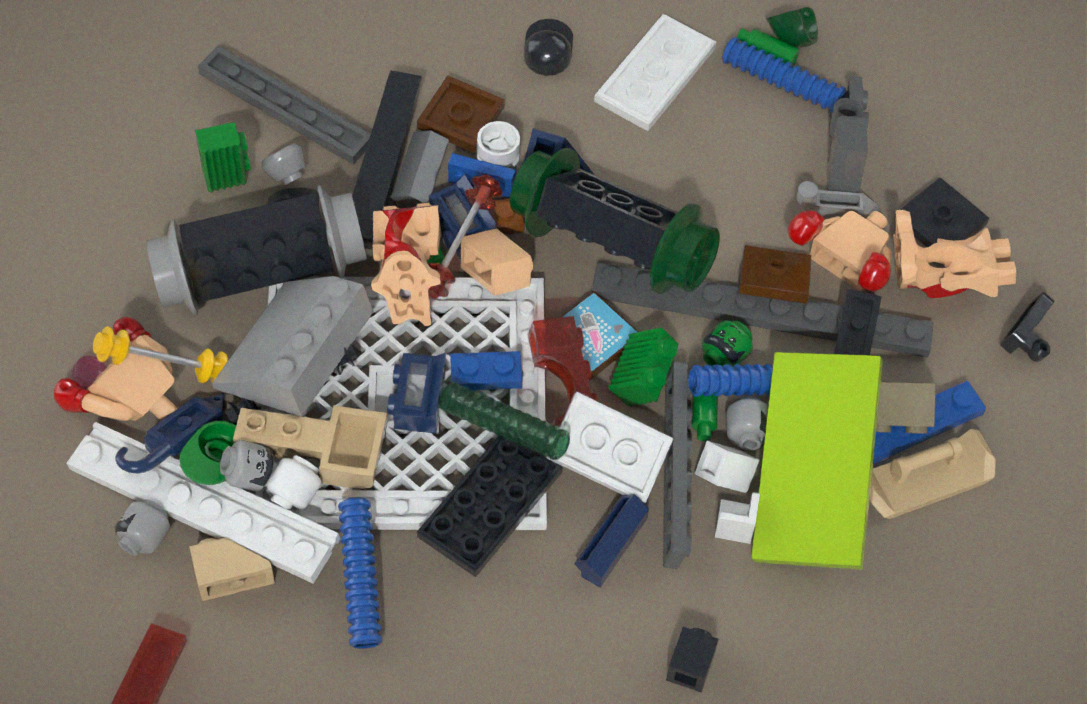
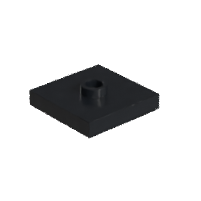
(943, 215)

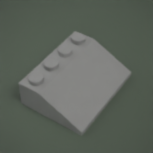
(296, 343)

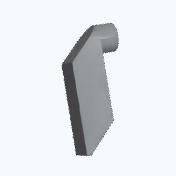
(833, 203)

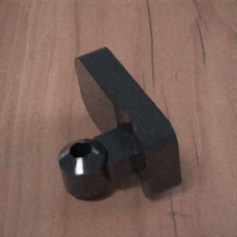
(1021, 334)

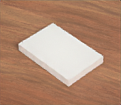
(612, 447)

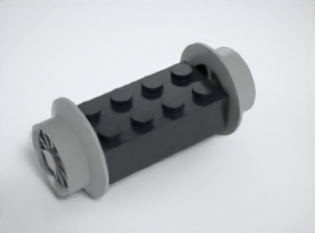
(255, 248)

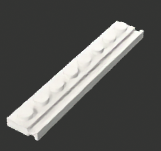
(214, 509)

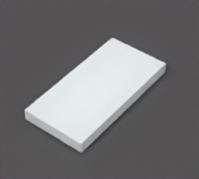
(655, 72)

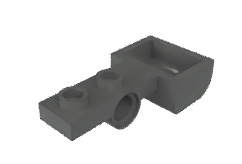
(849, 139)

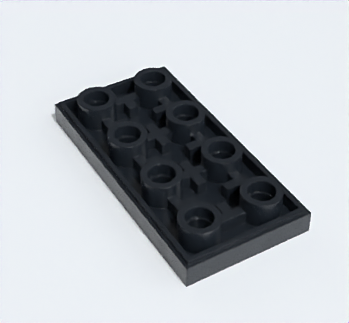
(488, 504)

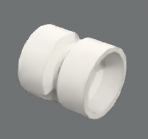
(499, 145)

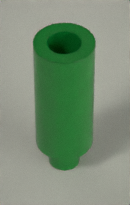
(770, 45)
(704, 416)

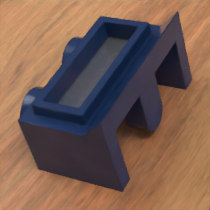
(454, 209)
(417, 392)

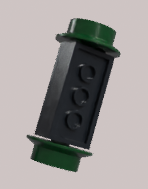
(562, 196)

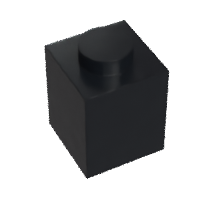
(692, 658)

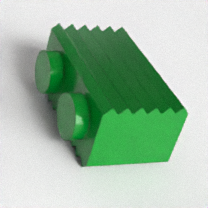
(223, 156)
(643, 366)

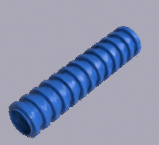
(782, 74)
(730, 380)
(360, 573)

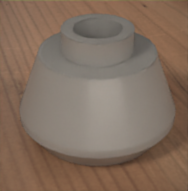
(285, 164)

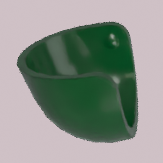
(795, 27)

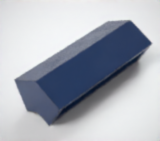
(612, 539)

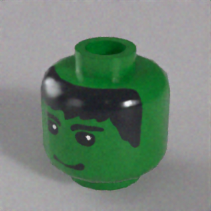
(727, 344)

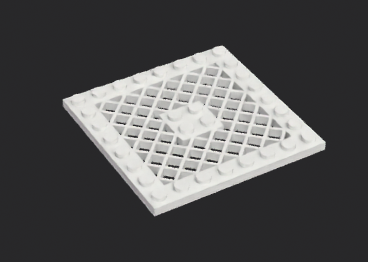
(411, 508)

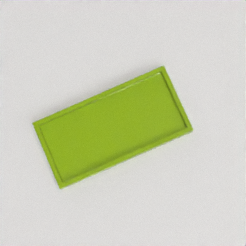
(818, 460)

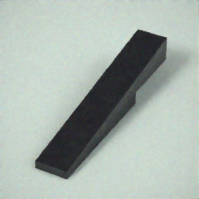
(385, 149)

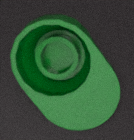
(203, 452)

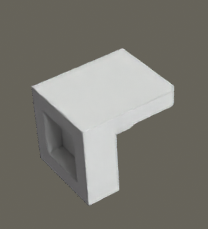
(726, 467)
(737, 520)

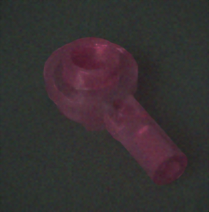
(87, 370)

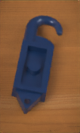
(173, 433)

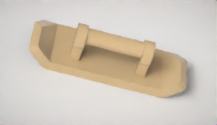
(932, 475)

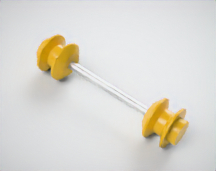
(119, 346)

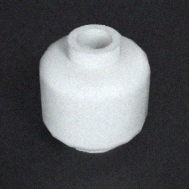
(293, 483)

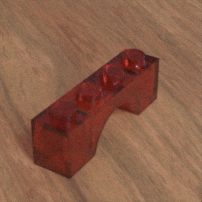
(557, 348)

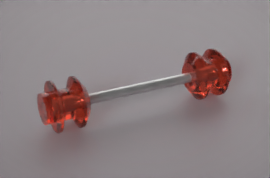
(481, 198)

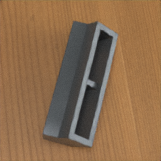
(419, 169)

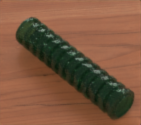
(504, 420)

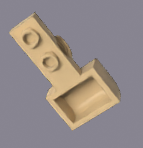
(345, 444)

